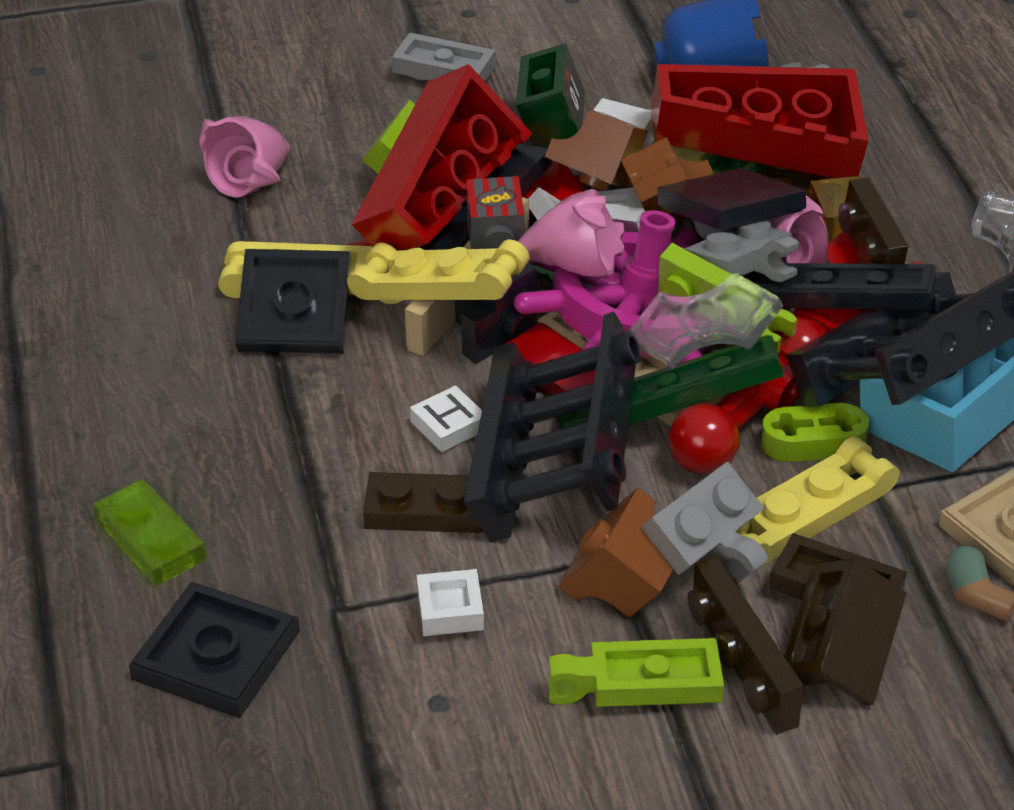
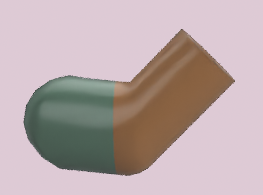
(972, 584)

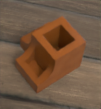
(599, 150)
(658, 167)
(619, 559)

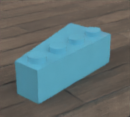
(950, 417)

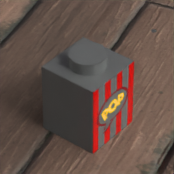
(494, 211)

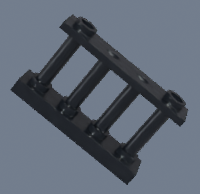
(906, 346)
(510, 414)

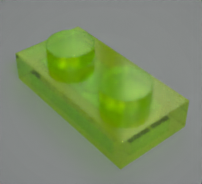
(149, 532)

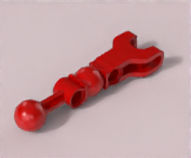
(708, 434)

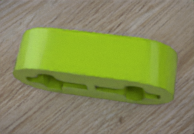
(812, 431)

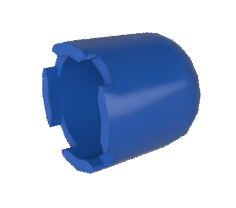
(712, 35)

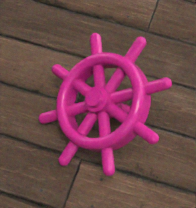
(628, 288)

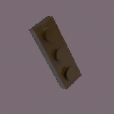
(746, 646)

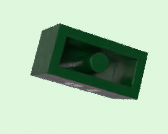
(550, 95)

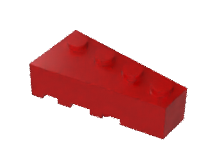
(764, 115)
(445, 141)

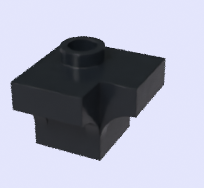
(495, 322)

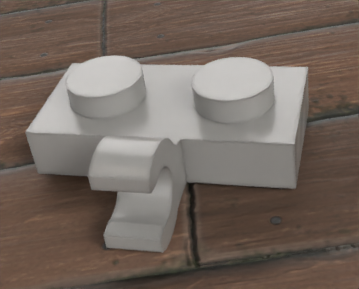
(749, 249)
(707, 522)

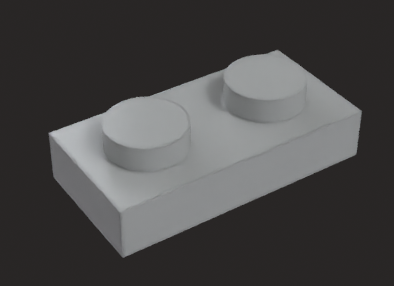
(432, 57)

